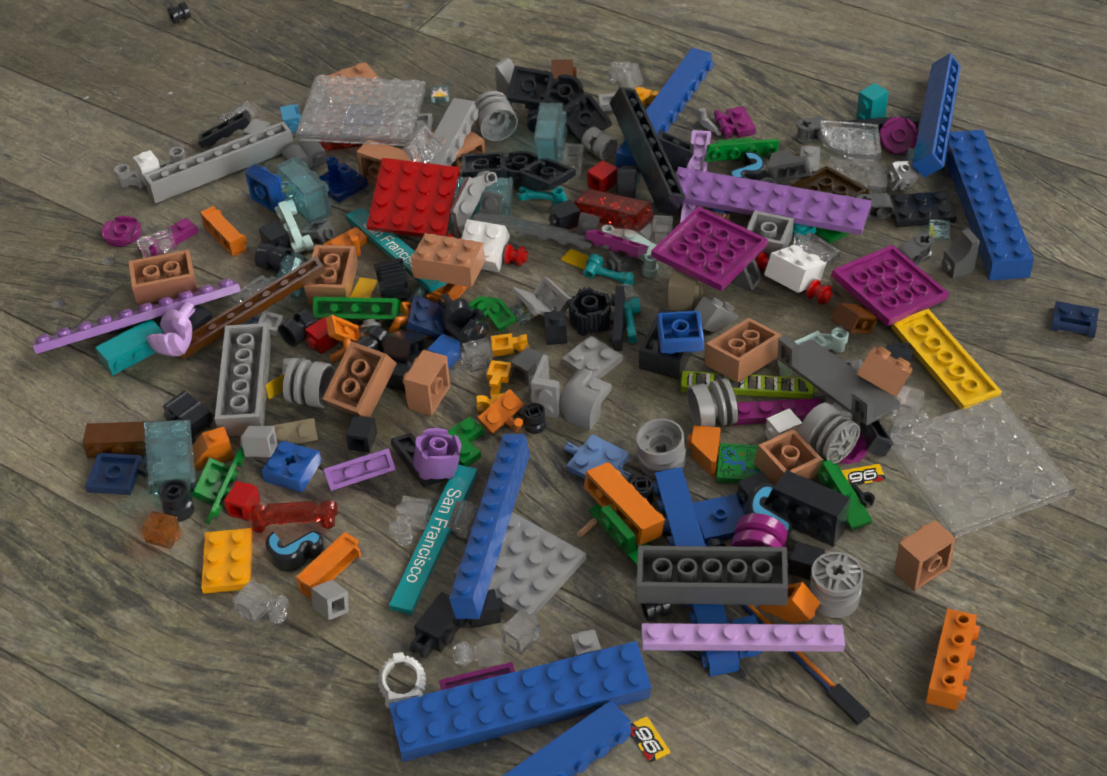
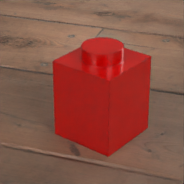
(602, 177)
(319, 338)
(241, 499)

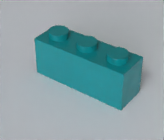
(127, 347)

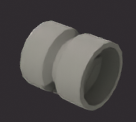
(599, 143)

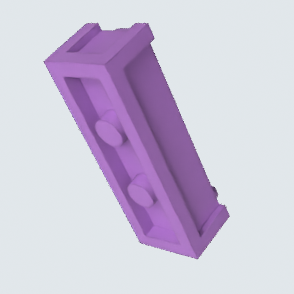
(359, 469)

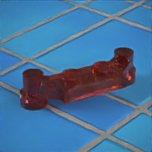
(293, 513)

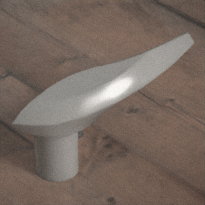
(705, 122)

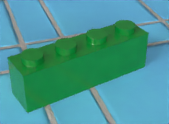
(356, 308)

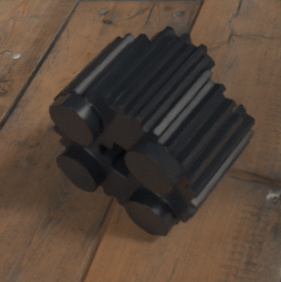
(392, 279)
(590, 311)

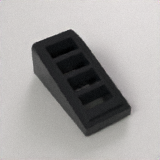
(876, 438)

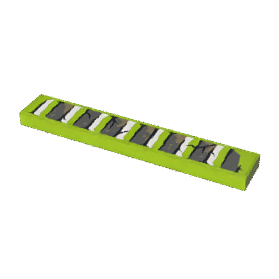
(754, 384)

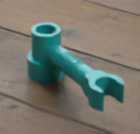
(557, 196)
(594, 266)
(631, 307)

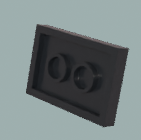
(921, 207)

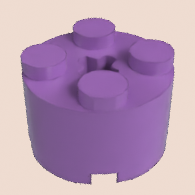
(436, 454)

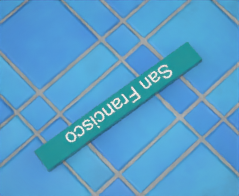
(390, 245)
(432, 542)

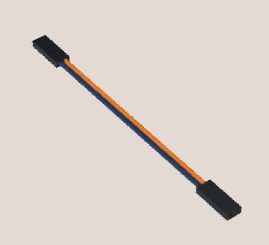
(836, 693)

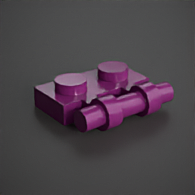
(739, 120)

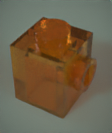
(161, 529)

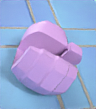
(177, 332)

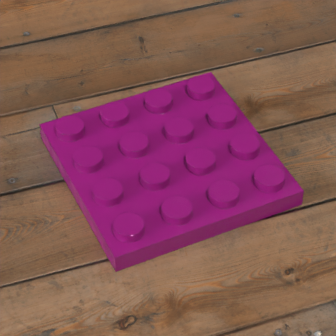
(709, 248)
(889, 285)

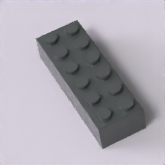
(712, 575)

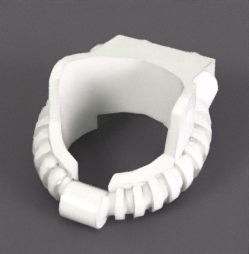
(391, 697)

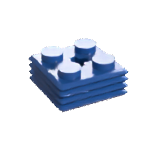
(264, 187)
(680, 332)
(291, 466)

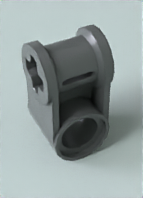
(810, 129)
(880, 206)
(918, 248)

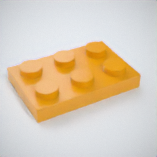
(227, 560)

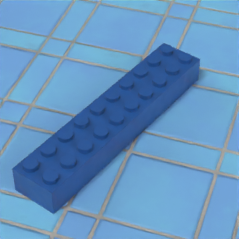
(988, 206)
(519, 701)

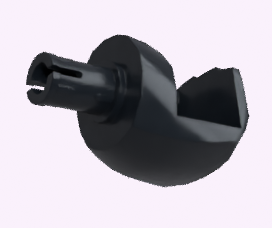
(462, 320)

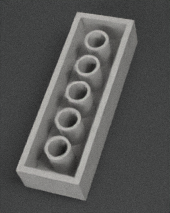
(243, 378)

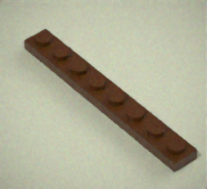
(255, 304)

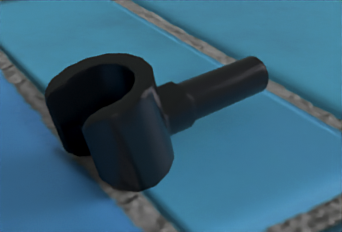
(864, 496)

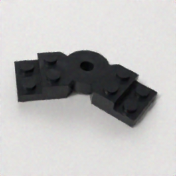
(539, 86)
(521, 166)

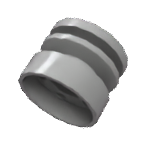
(495, 116)
(307, 382)
(712, 404)
(829, 432)
(660, 446)
(836, 584)

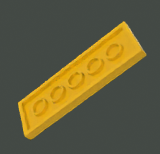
(946, 359)

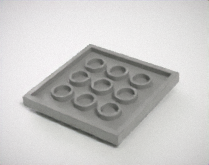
(531, 566)

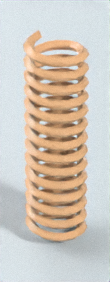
(587, 527)

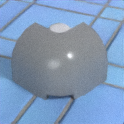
(583, 398)

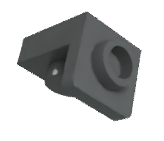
(320, 230)
(621, 262)

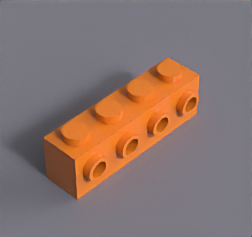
(612, 489)
(952, 659)

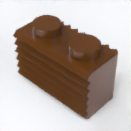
(854, 318)

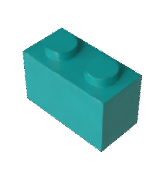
(872, 102)

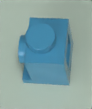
(291, 116)

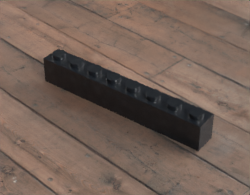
(647, 150)

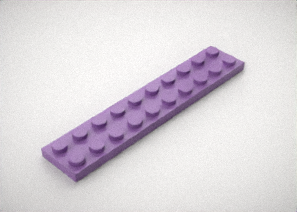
(749, 195)
(127, 317)

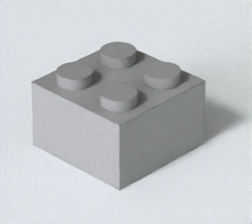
(774, 228)

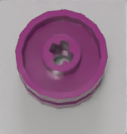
(759, 531)

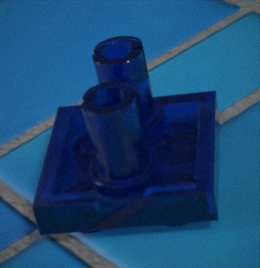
(342, 180)

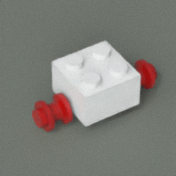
(495, 242)
(796, 271)

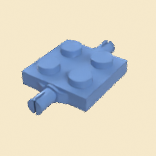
(595, 453)

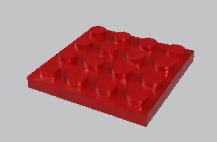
(413, 198)

